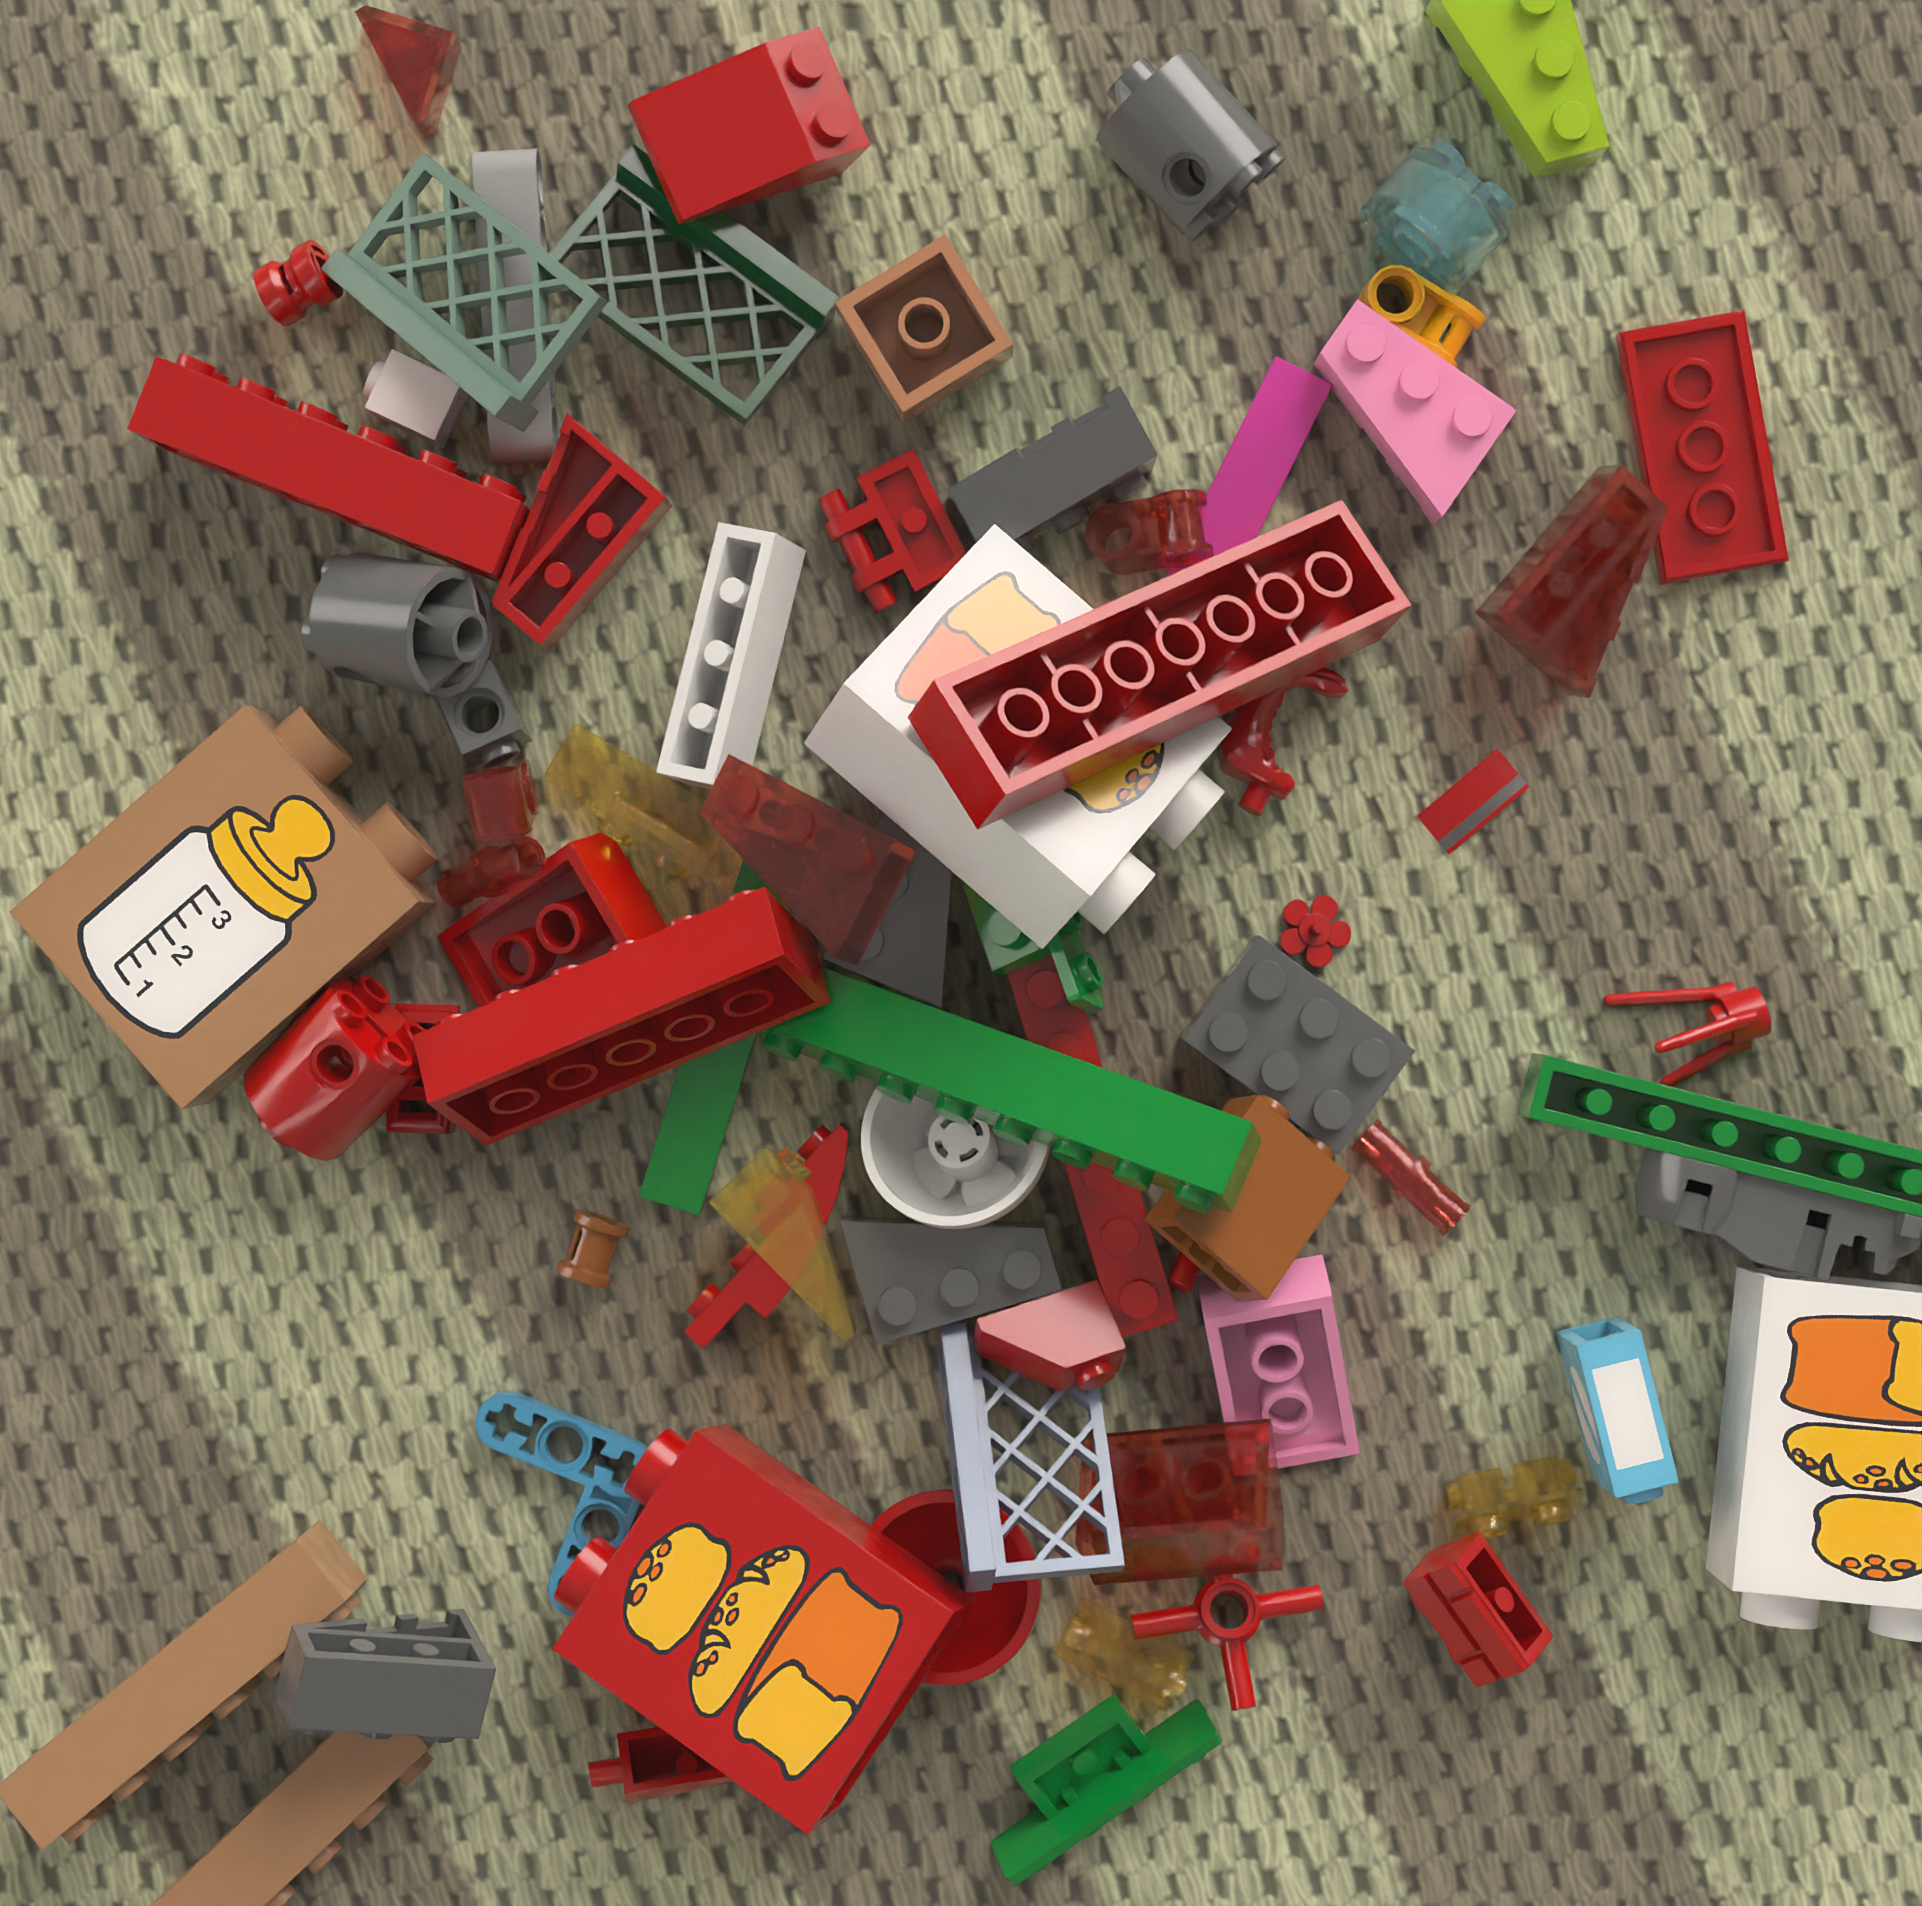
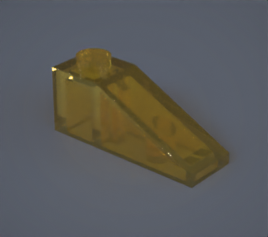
(784, 1224)

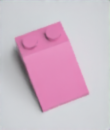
(1283, 1363)

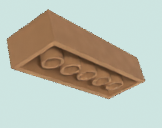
(170, 1695)

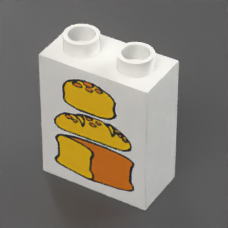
(1051, 855)
(1821, 1451)

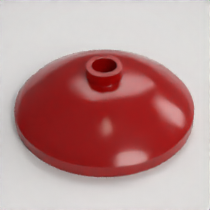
(999, 1617)

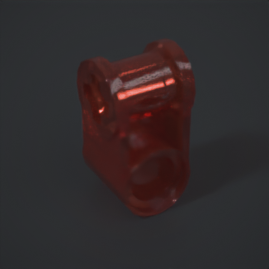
(1164, 534)
(501, 802)

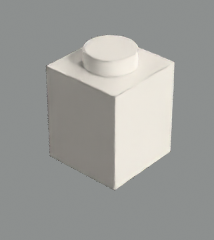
(414, 397)

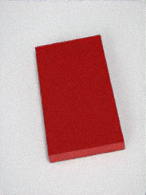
(1703, 446)

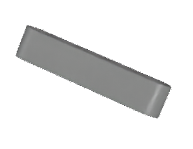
(514, 187)

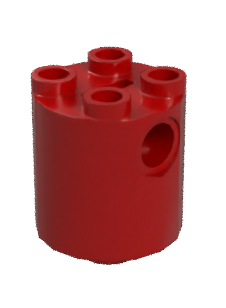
(334, 1069)

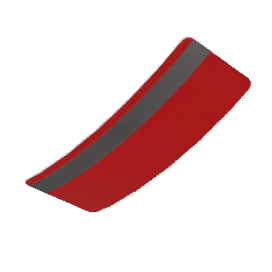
(1473, 801)

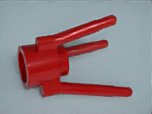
(1732, 1020)

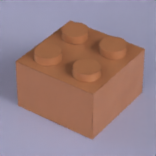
(924, 328)

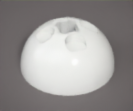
(920, 1168)

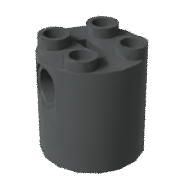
(1186, 141)
(400, 623)

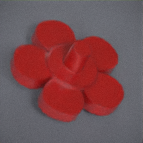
(1313, 930)

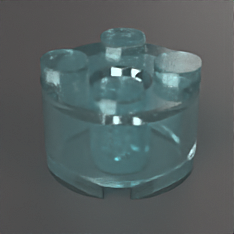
(1438, 216)

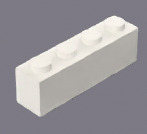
(731, 653)

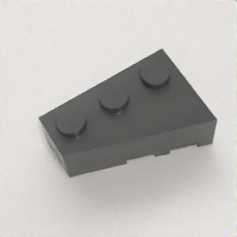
(936, 1276)
(386, 1679)

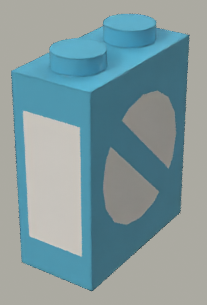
(1618, 1409)

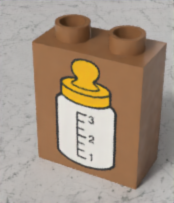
(229, 900)

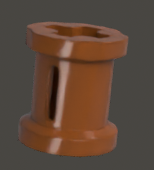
(592, 1248)

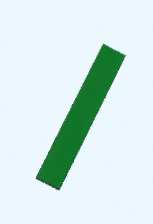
(699, 1112)

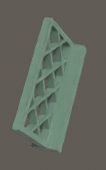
(445, 341)

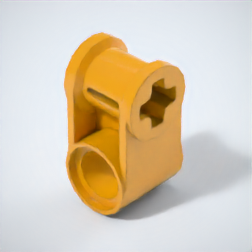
(1426, 311)

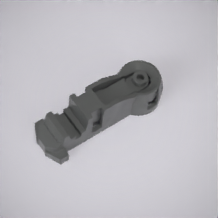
(1769, 1217)

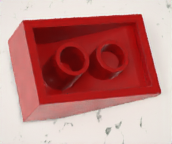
(750, 126)
(554, 920)

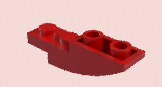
(756, 1279)

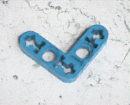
(599, 1489)

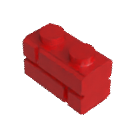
(1477, 1609)

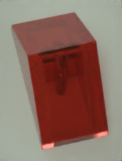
(417, 61)

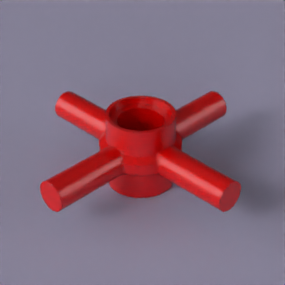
(1231, 1641)

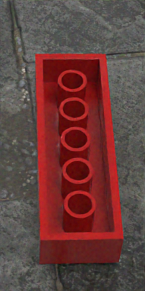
(325, 468)
(621, 1017)

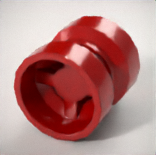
(296, 283)

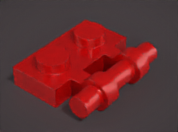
(912, 521)

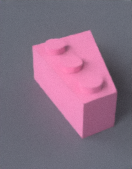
(1412, 405)

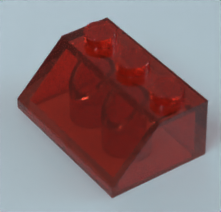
(1190, 1502)

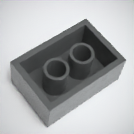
(1297, 1043)

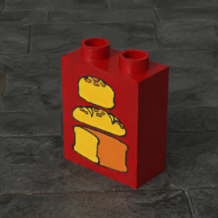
(757, 1620)

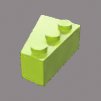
(1531, 74)

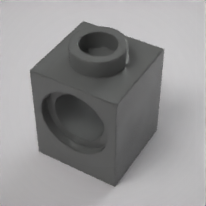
(509, 733)

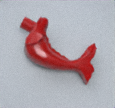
(1247, 749)

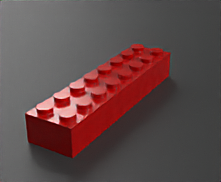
(1156, 663)

